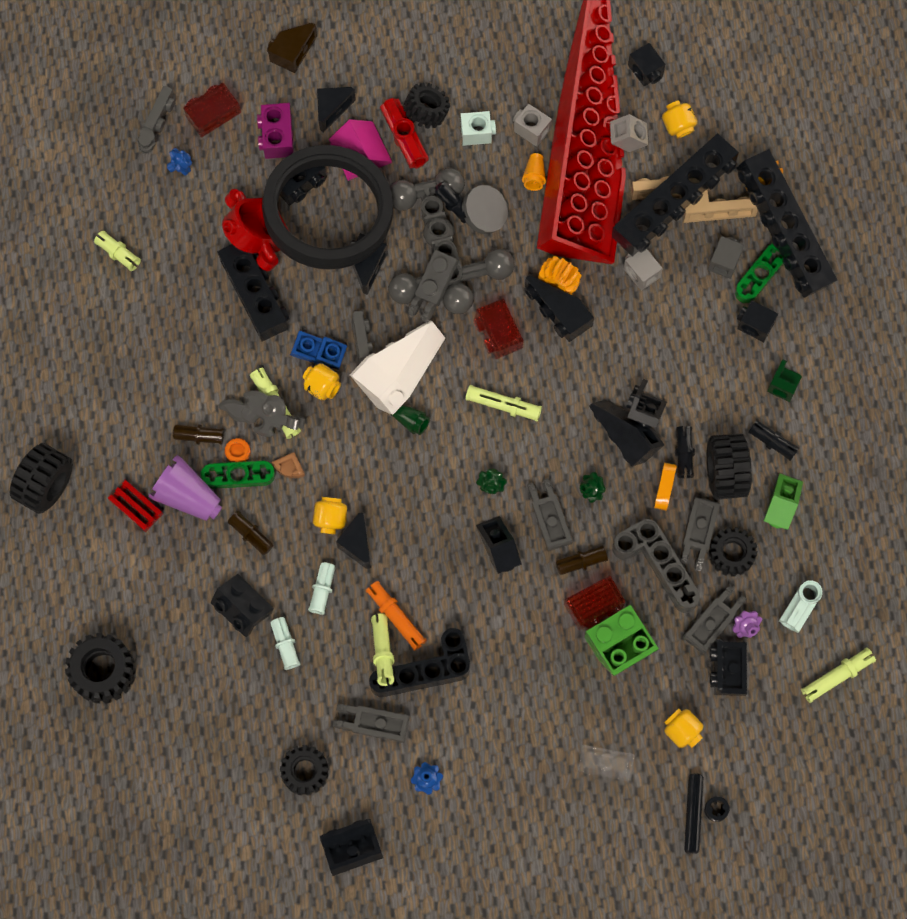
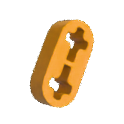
(665, 486)

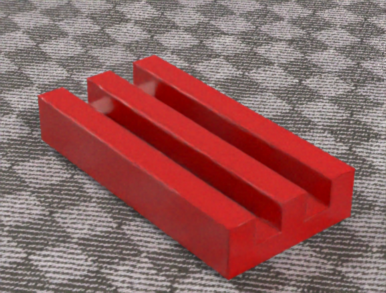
(120, 492)

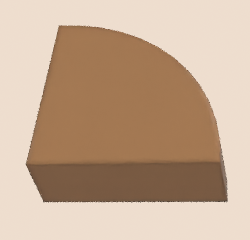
(289, 466)

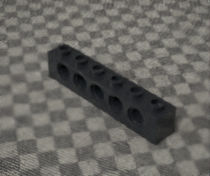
(714, 151)
(787, 210)

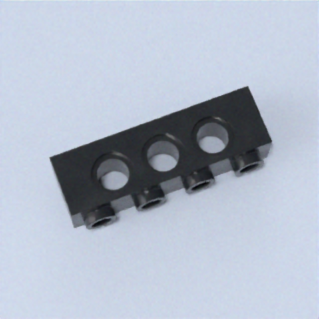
(265, 324)

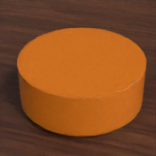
(237, 450)

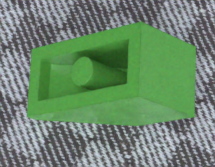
(783, 502)

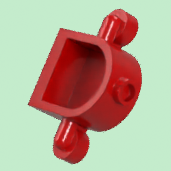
(247, 230)

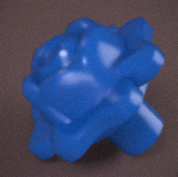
(180, 161)
(426, 778)

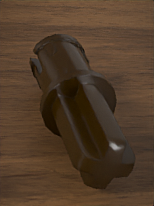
(198, 434)
(250, 533)
(581, 560)

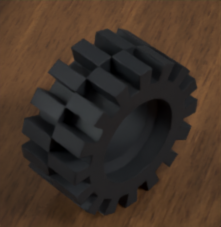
(422, 114)
(737, 537)
(293, 758)

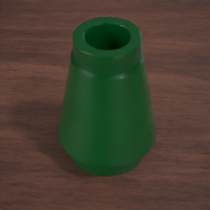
(412, 419)

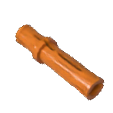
(390, 608)

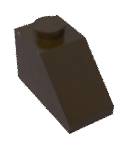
(292, 46)

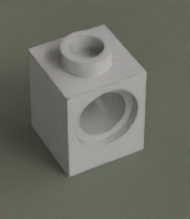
(536, 133)
(629, 133)
(642, 269)

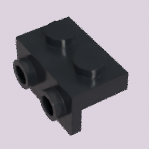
(645, 408)
(241, 604)
(729, 668)
(351, 846)

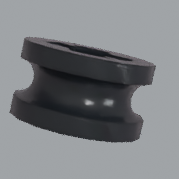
(725, 808)

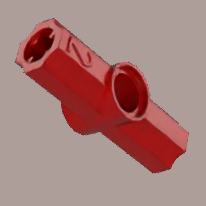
(410, 143)

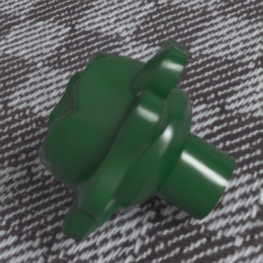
(491, 481)
(592, 487)

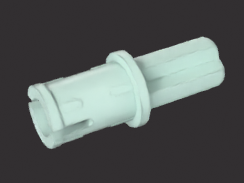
(322, 588)
(285, 643)

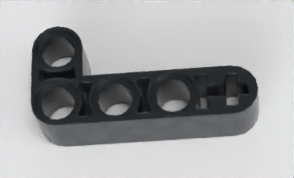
(419, 668)

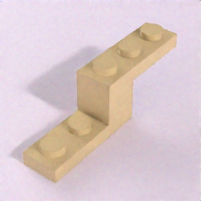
(703, 210)

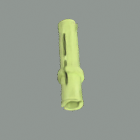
(265, 385)
(532, 411)
(383, 657)
(839, 674)

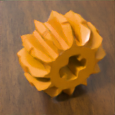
(560, 274)

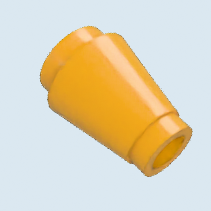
(534, 173)

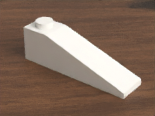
(395, 371)

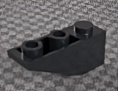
(564, 310)
(632, 439)

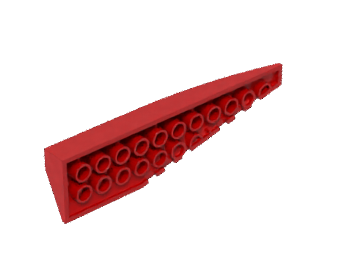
(584, 167)

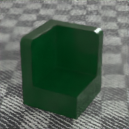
(784, 382)

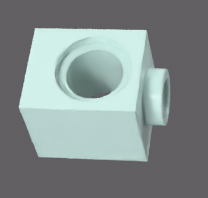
(475, 119)

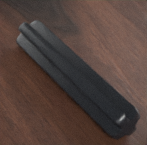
(694, 813)

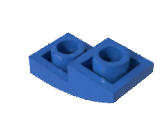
(318, 350)

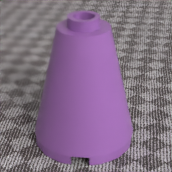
(186, 491)

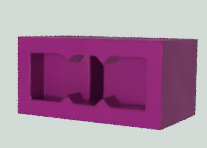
(278, 130)

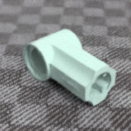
(800, 607)

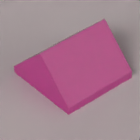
(364, 139)

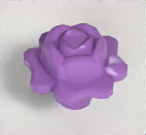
(747, 624)

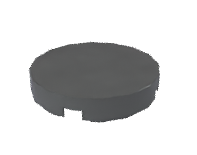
(485, 209)

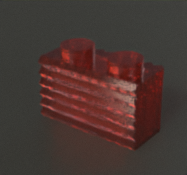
(211, 109)
(499, 329)
(594, 603)

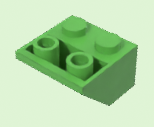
(620, 641)

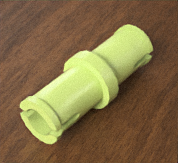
(117, 250)

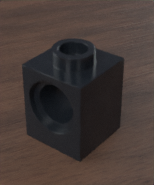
(646, 65)
(756, 320)

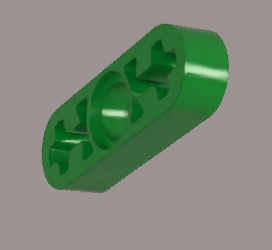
(771, 269)
(245, 482)

